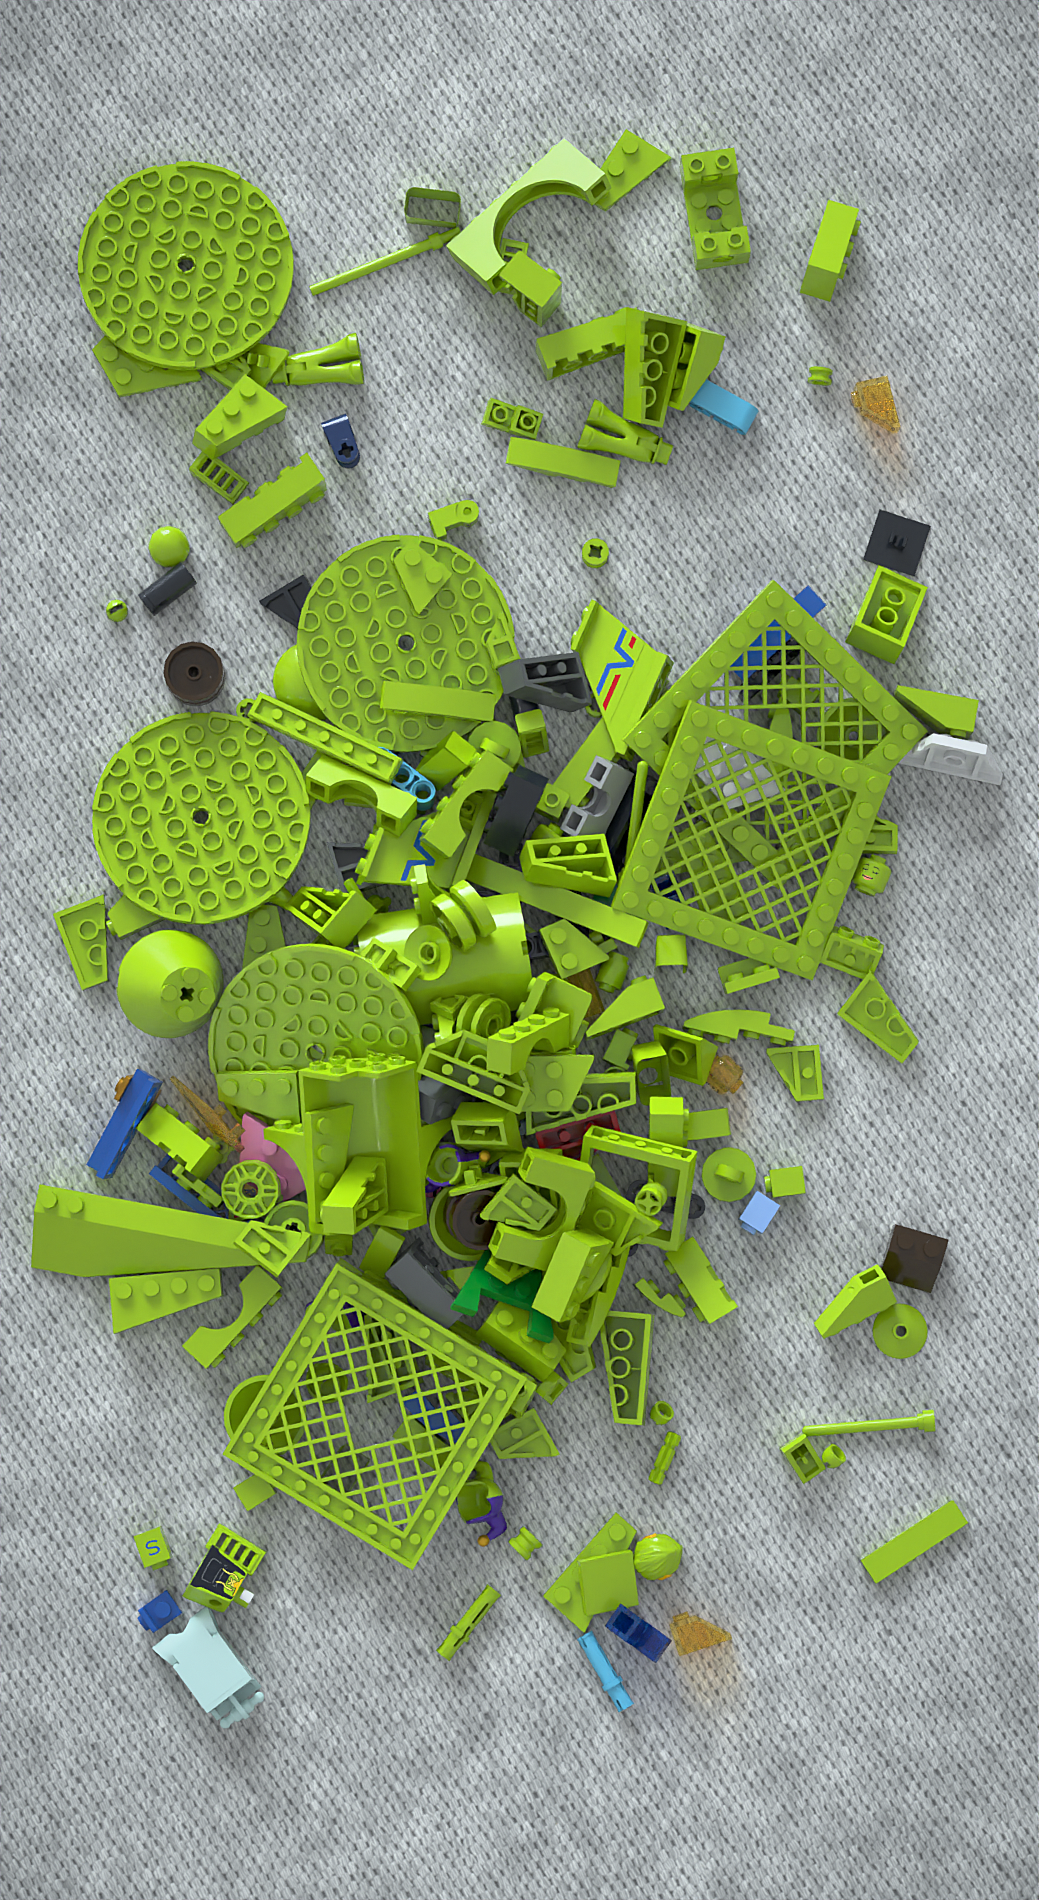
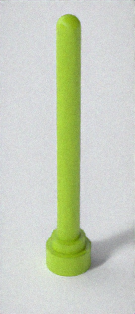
(637, 809)
(924, 1421)

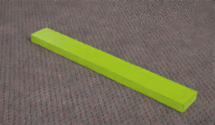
(558, 901)

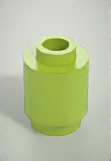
(612, 972)

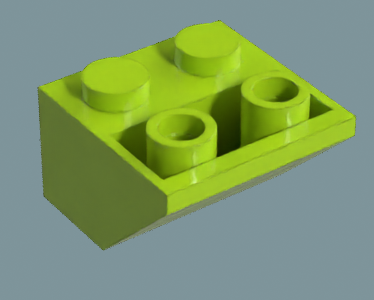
(486, 1127)

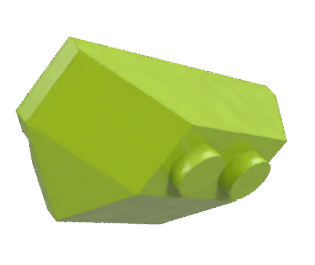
(462, 1063)

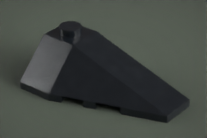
(618, 829)

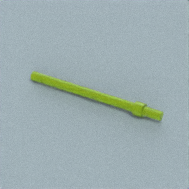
(434, 241)

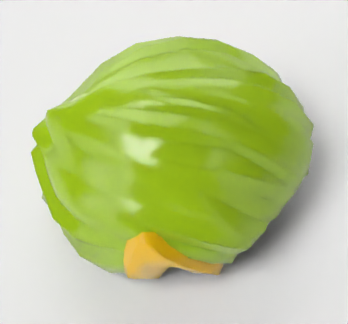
(657, 1556)

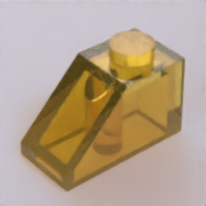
(876, 402)
(695, 1633)

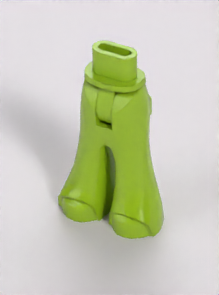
(306, 366)
(637, 442)

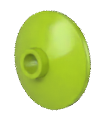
(419, 951)
(885, 1331)

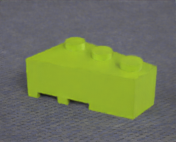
(830, 249)
(570, 863)
(699, 1282)
(384, 1372)

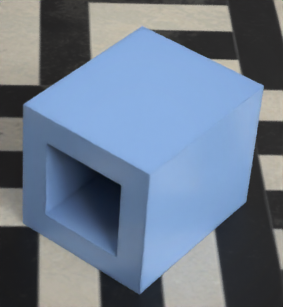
(758, 1213)

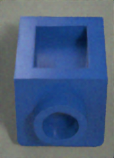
(158, 1612)

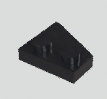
(289, 600)

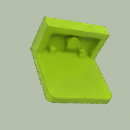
(554, 992)

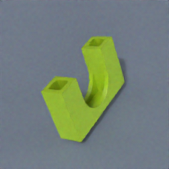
(572, 1182)

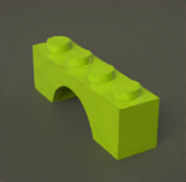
(333, 781)
(445, 831)
(511, 1046)
(209, 1344)

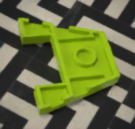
(134, 376)

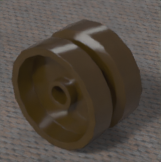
(199, 689)
(460, 1220)

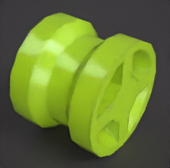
(592, 557)
(644, 1201)
(525, 1543)

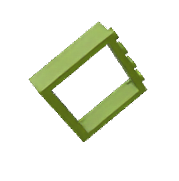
(656, 1153)

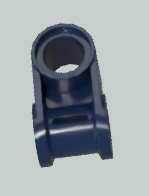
(341, 437)

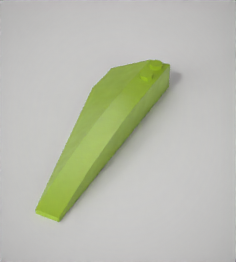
(115, 1236)

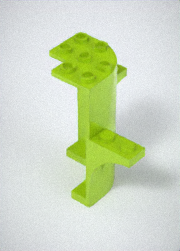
(492, 966)
(382, 1126)

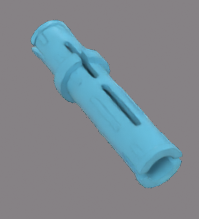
(611, 1681)

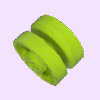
(463, 915)
(294, 1214)

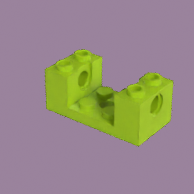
(709, 182)

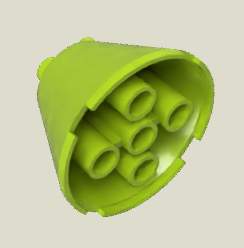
(170, 983)

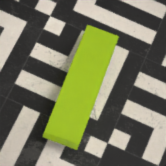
(562, 462)
(437, 701)
(593, 1311)

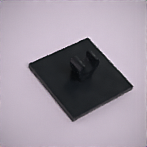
(896, 542)

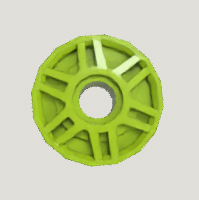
(483, 1015)
(235, 1196)

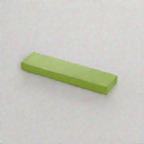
(914, 1541)

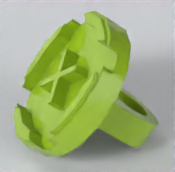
(498, 739)
(728, 1174)

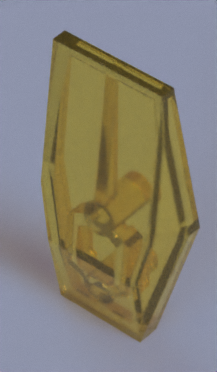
(212, 1118)

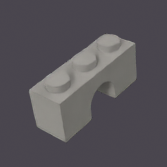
(609, 785)

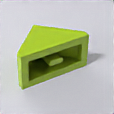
(802, 1458)

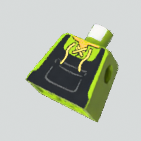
(218, 1582)

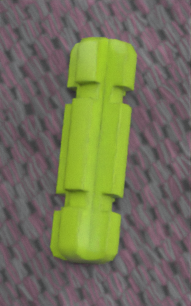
(664, 1458)

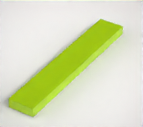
(325, 738)

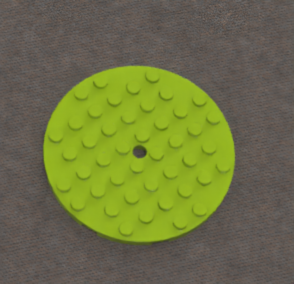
(195, 315)
(353, 633)
(189, 868)
(304, 1000)

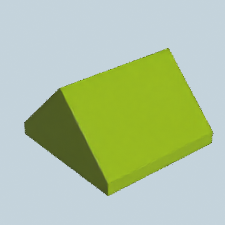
(688, 1055)

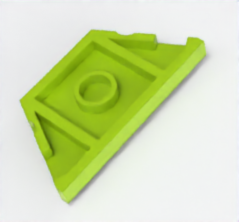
(554, 1081)
(615, 1219)

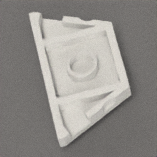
(955, 757)
(745, 779)

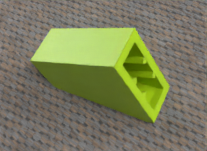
(129, 918)

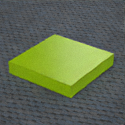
(607, 1582)

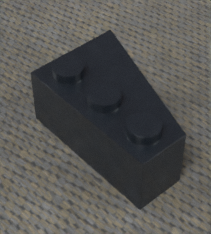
(514, 810)

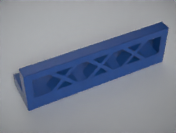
(123, 1124)
(187, 1197)

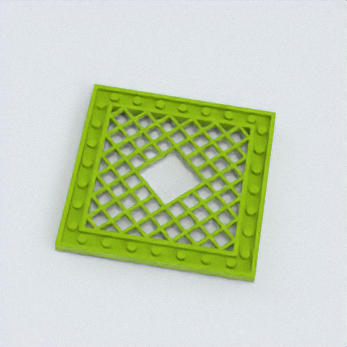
(778, 605)
(797, 958)
(247, 1448)

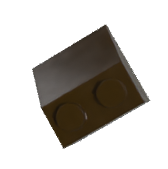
(913, 1258)

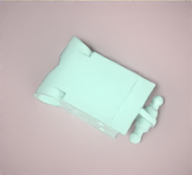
(211, 1669)

